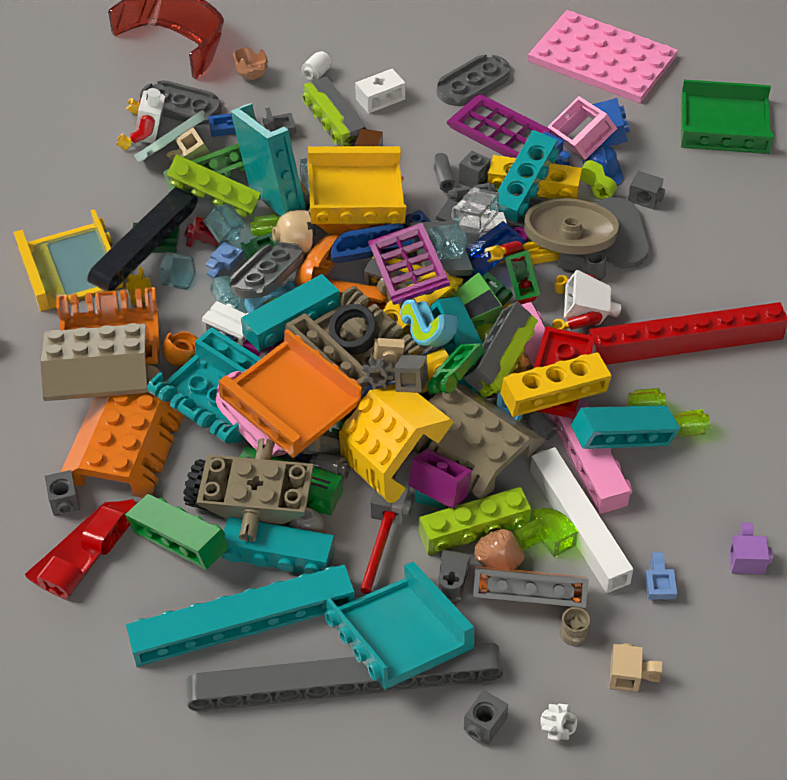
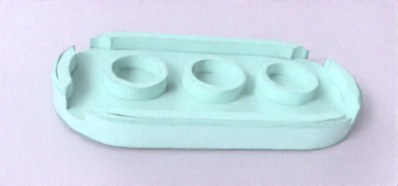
(170, 136)

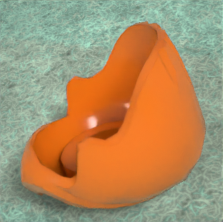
(179, 348)

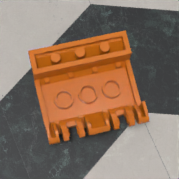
(110, 314)
(124, 440)

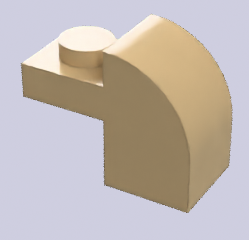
(390, 349)

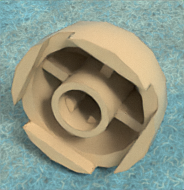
(293, 228)

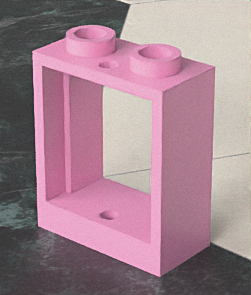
(591, 136)

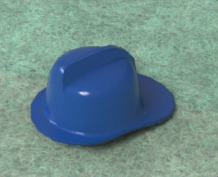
(608, 159)

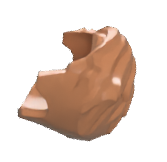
(250, 64)
(499, 550)

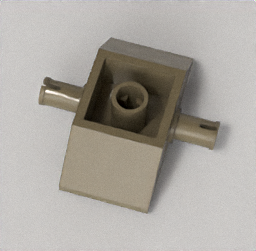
(255, 489)

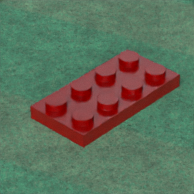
(562, 346)

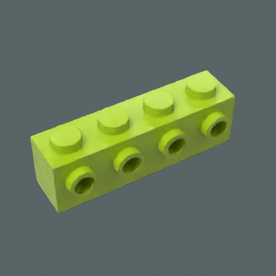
(213, 186)
(473, 520)

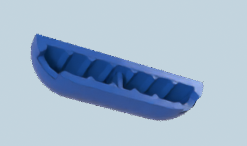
(355, 245)

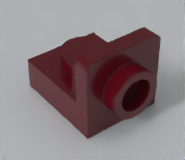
(199, 231)

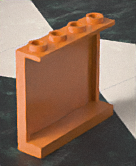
(292, 394)

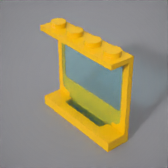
(63, 261)

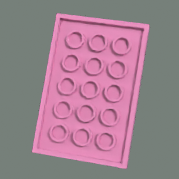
(603, 56)

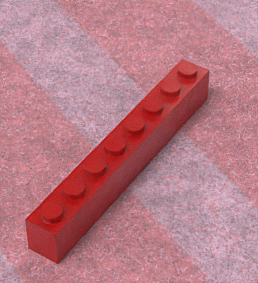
(690, 333)

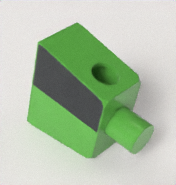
(479, 301)

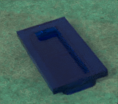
(498, 235)

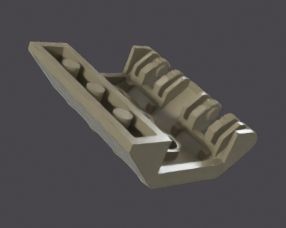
(318, 337)
(94, 362)
(479, 437)

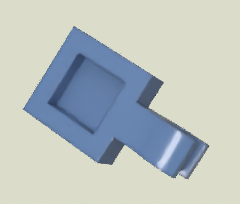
(222, 258)
(660, 581)

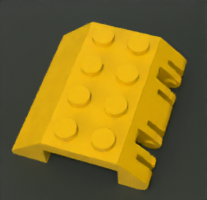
(384, 434)

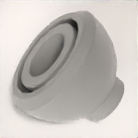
(310, 521)

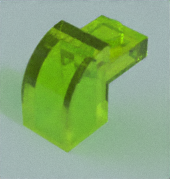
(550, 528)

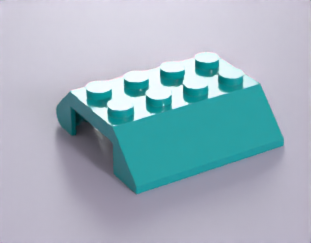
(195, 384)

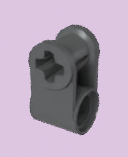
(453, 573)

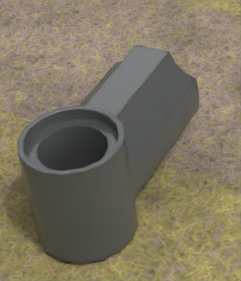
(587, 263)
(326, 443)

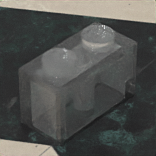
(476, 210)

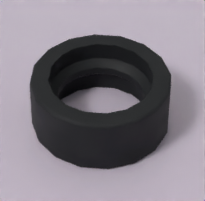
(348, 312)

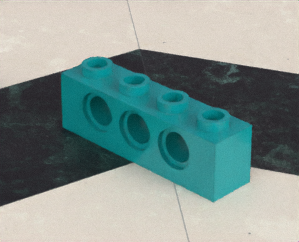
(536, 146)

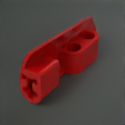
(74, 556)

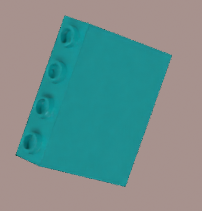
(268, 162)
(402, 628)

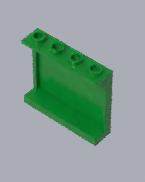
(725, 116)

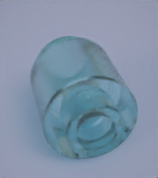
(222, 291)

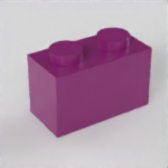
(439, 478)

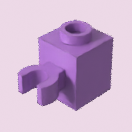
(748, 552)

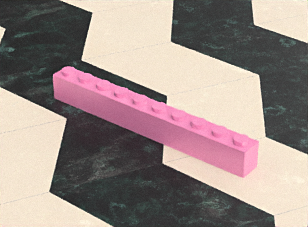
(595, 467)

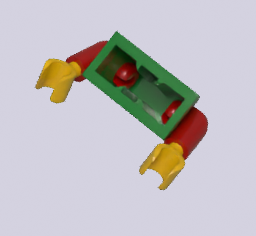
(520, 270)

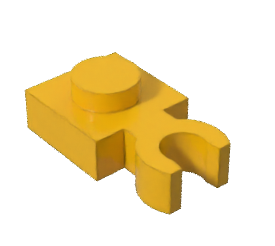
(136, 282)

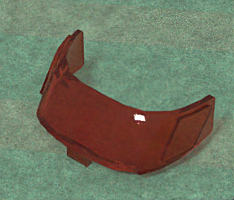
(190, 18)

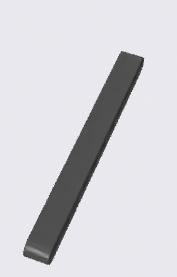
(328, 679)

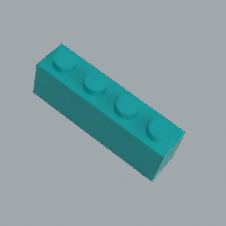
(267, 324)
(465, 330)
(624, 427)
(280, 547)

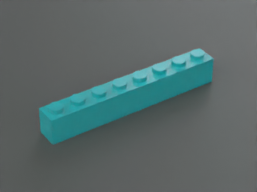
(238, 615)

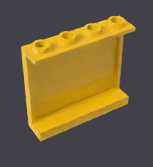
(355, 185)

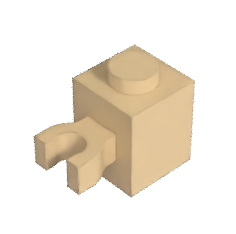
(190, 146)
(628, 668)

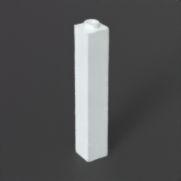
(593, 537)

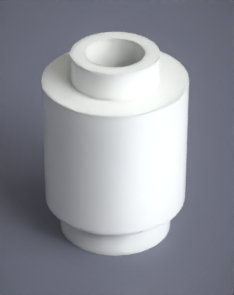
(316, 66)

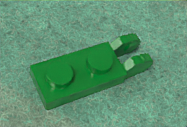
(454, 368)

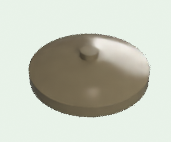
(571, 226)

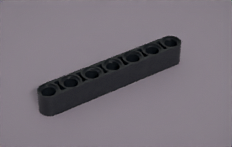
(142, 239)

